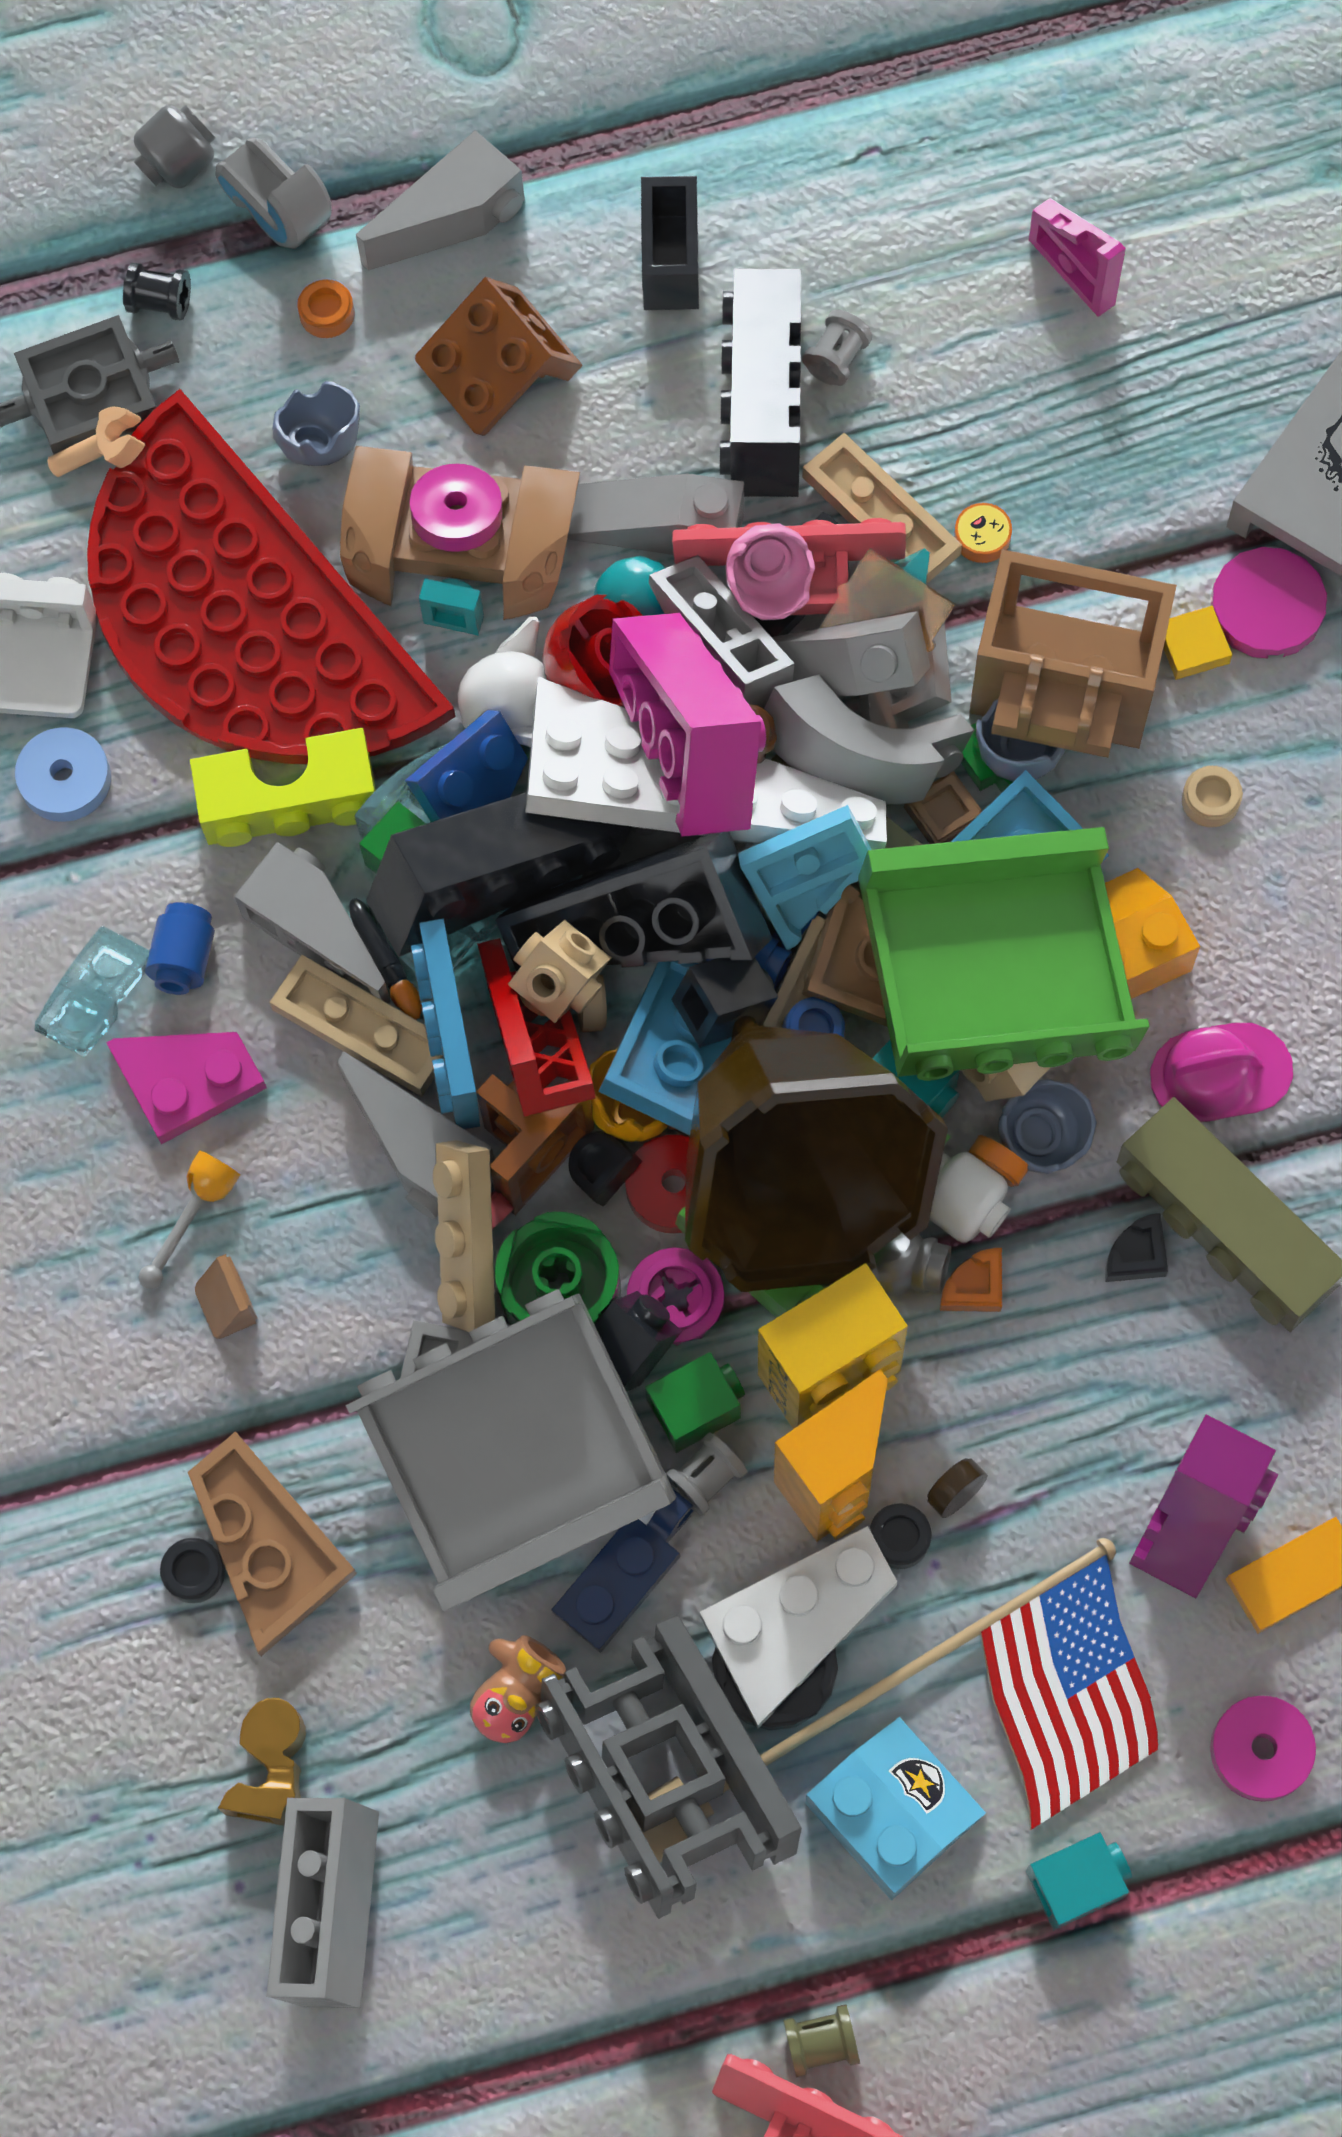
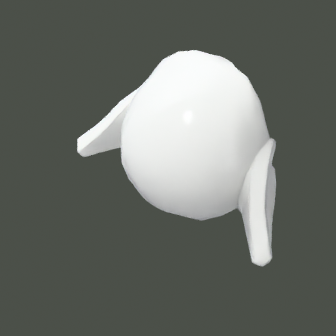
(505, 683)

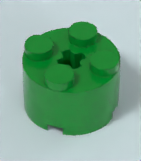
(553, 1246)

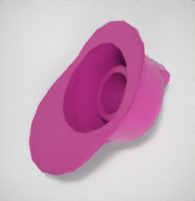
(1223, 1070)

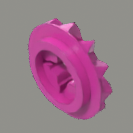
(682, 1270)

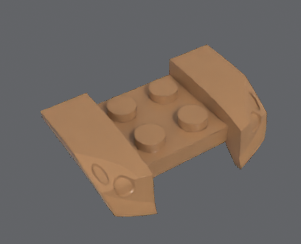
(521, 555)

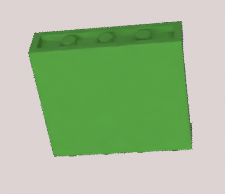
(998, 953)

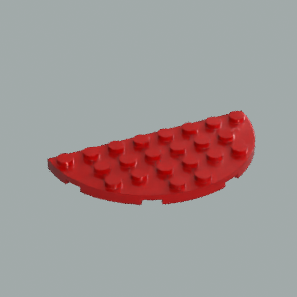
(235, 611)

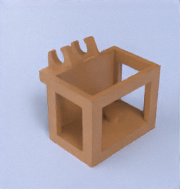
(1063, 675)

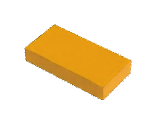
(1290, 1576)

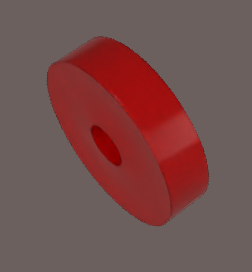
(644, 1188)

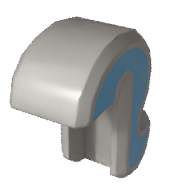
(281, 202)

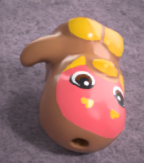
(508, 1699)

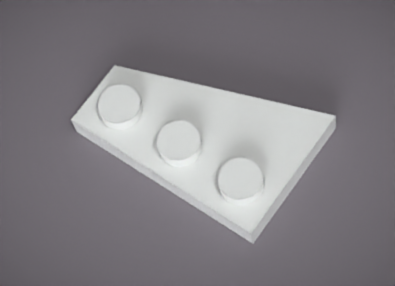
(795, 1618)

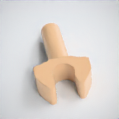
(106, 443)

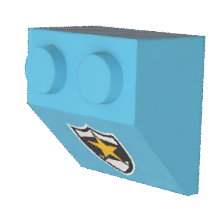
(894, 1807)

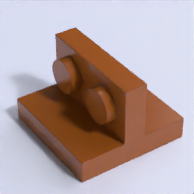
(533, 1143)

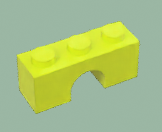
(239, 806)

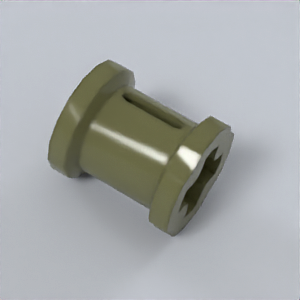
(821, 2041)

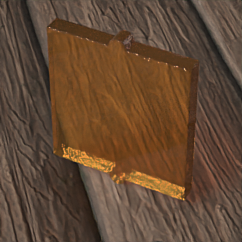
(885, 590)

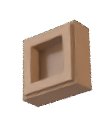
(944, 811)

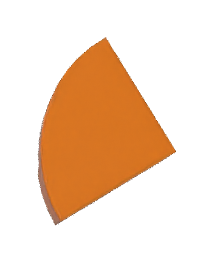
(975, 1284)

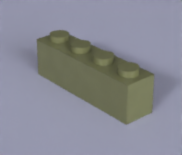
(1230, 1215)

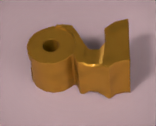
(270, 1735)

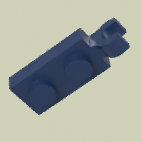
(623, 1575)

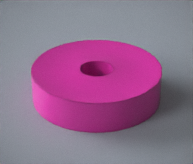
(458, 528)
(1242, 1769)

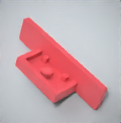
(830, 546)
(788, 2107)

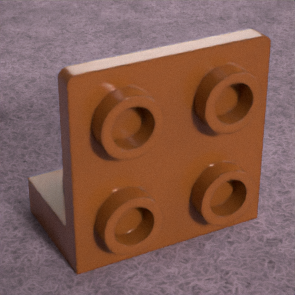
(493, 353)

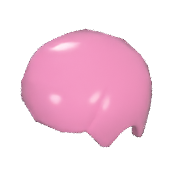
(770, 571)

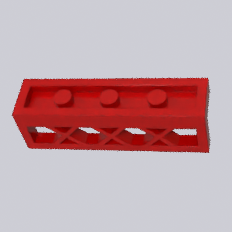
(526, 1040)

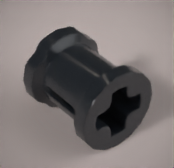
(156, 291)

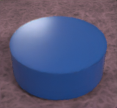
(815, 1015)

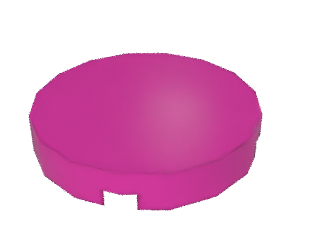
(1269, 602)

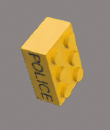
(831, 1345)

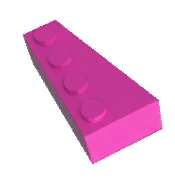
(688, 721)

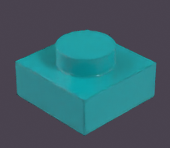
(451, 605)

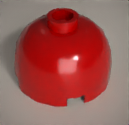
(580, 647)

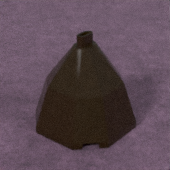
(804, 1159)

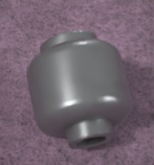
(173, 146)

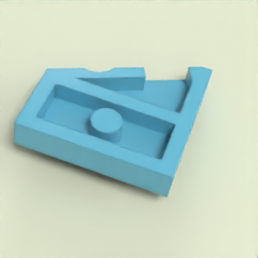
(805, 870)

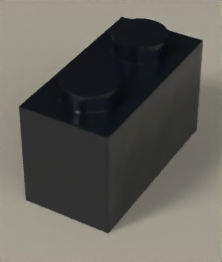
(669, 243)

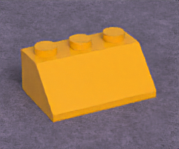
(1150, 932)
(830, 1460)

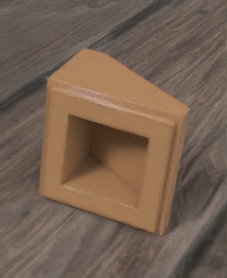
(224, 1299)

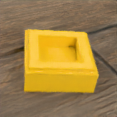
(1196, 643)

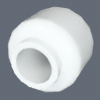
(968, 1198)

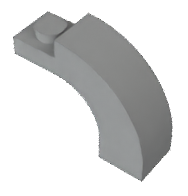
(837, 745)

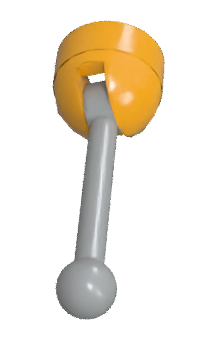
(207, 1181)

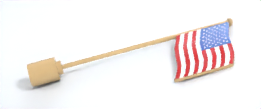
(1056, 1680)

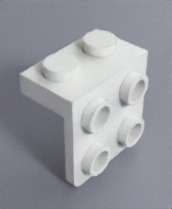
(45, 646)

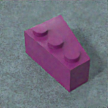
(1208, 1498)

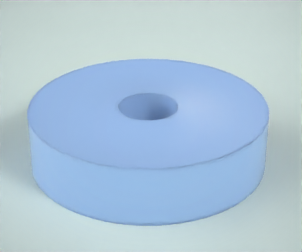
(56, 751)

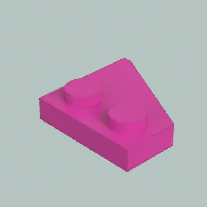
(1079, 253)
(186, 1077)

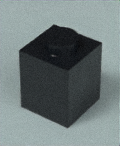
(719, 994)
(636, 1336)

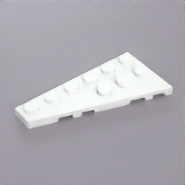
(594, 769)

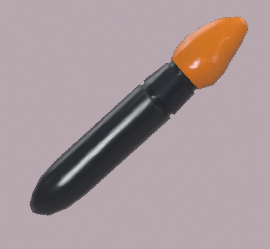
(402, 991)

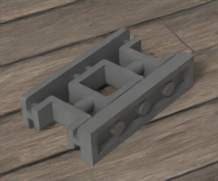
(712, 1742)

